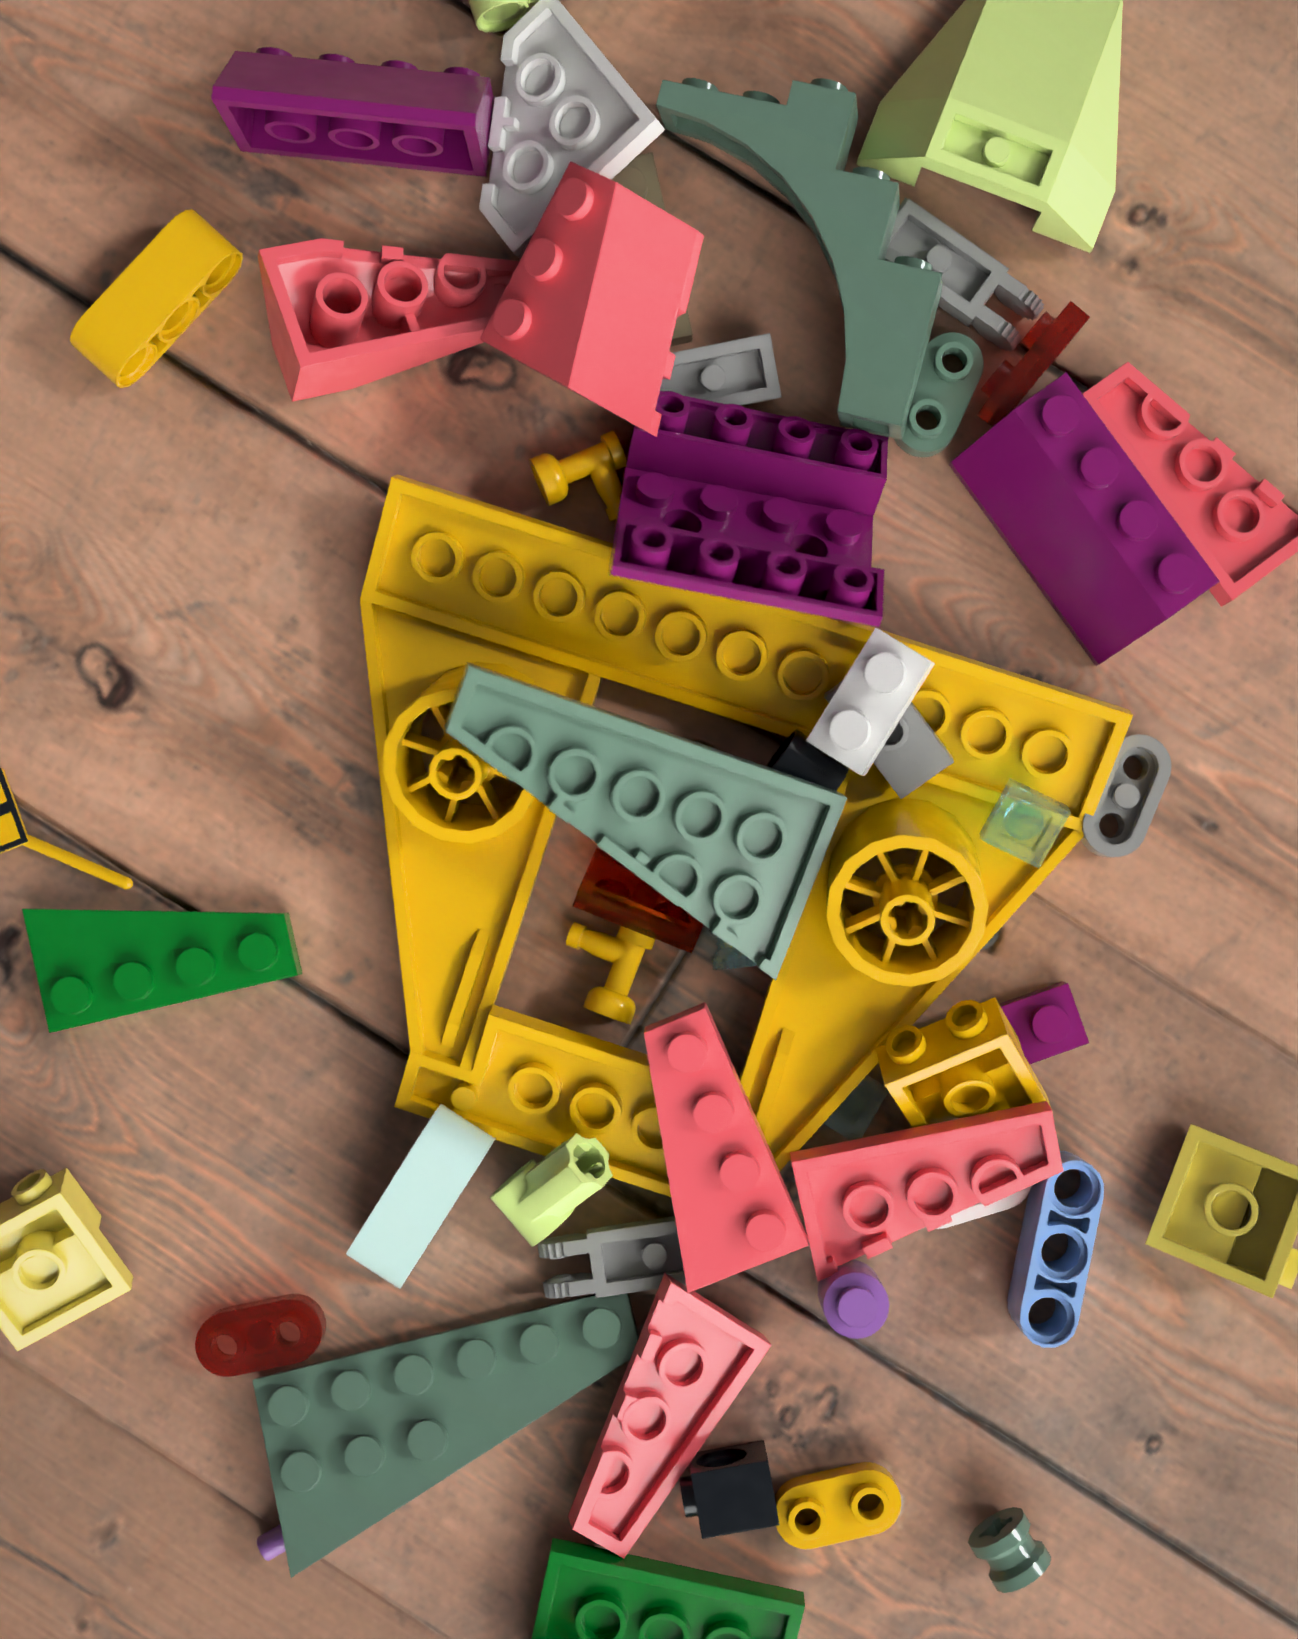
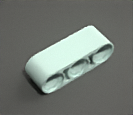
(420, 1196)

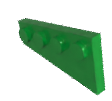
(137, 961)
(609, 1597)

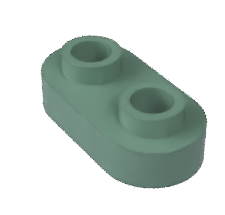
(942, 394)

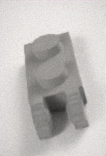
(967, 274)
(621, 1258)

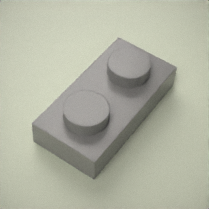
(727, 372)

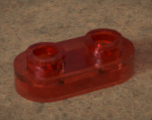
(258, 1335)

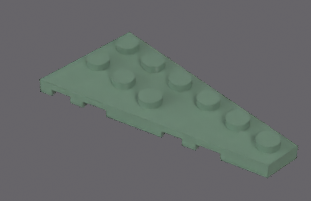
(687, 819)
(394, 1420)

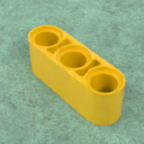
(156, 298)

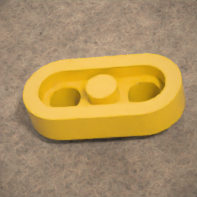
(836, 1499)

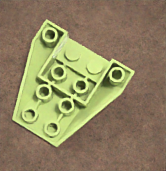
(1016, 107)

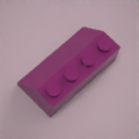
(357, 111)
(1082, 520)

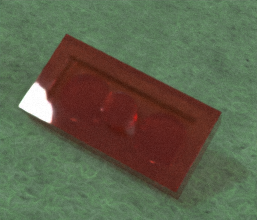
(1045, 343)
(627, 900)

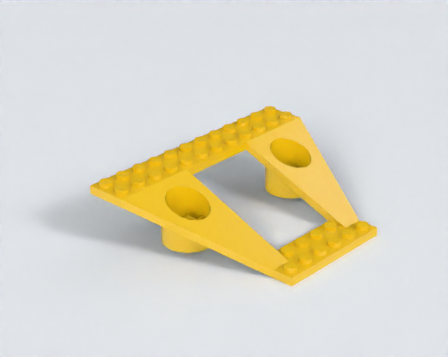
(538, 605)

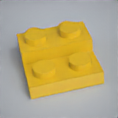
(958, 1066)

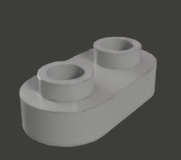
(1128, 799)

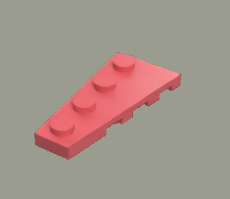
(1219, 506)
(718, 1164)
(897, 1182)
(668, 1403)

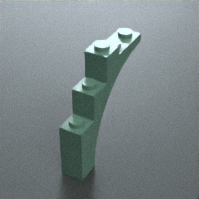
(852, 215)

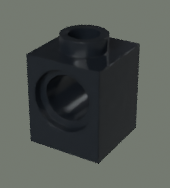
(730, 1490)

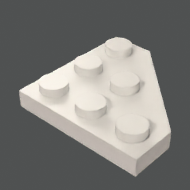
(555, 108)

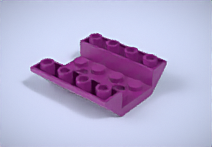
(748, 500)

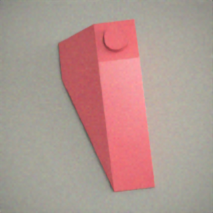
(369, 314)

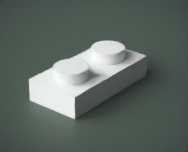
(870, 702)

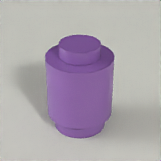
(854, 1300)

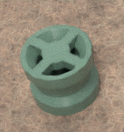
(1009, 1550)

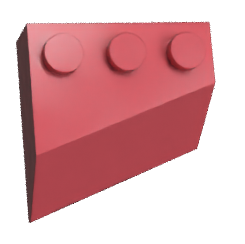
(600, 295)

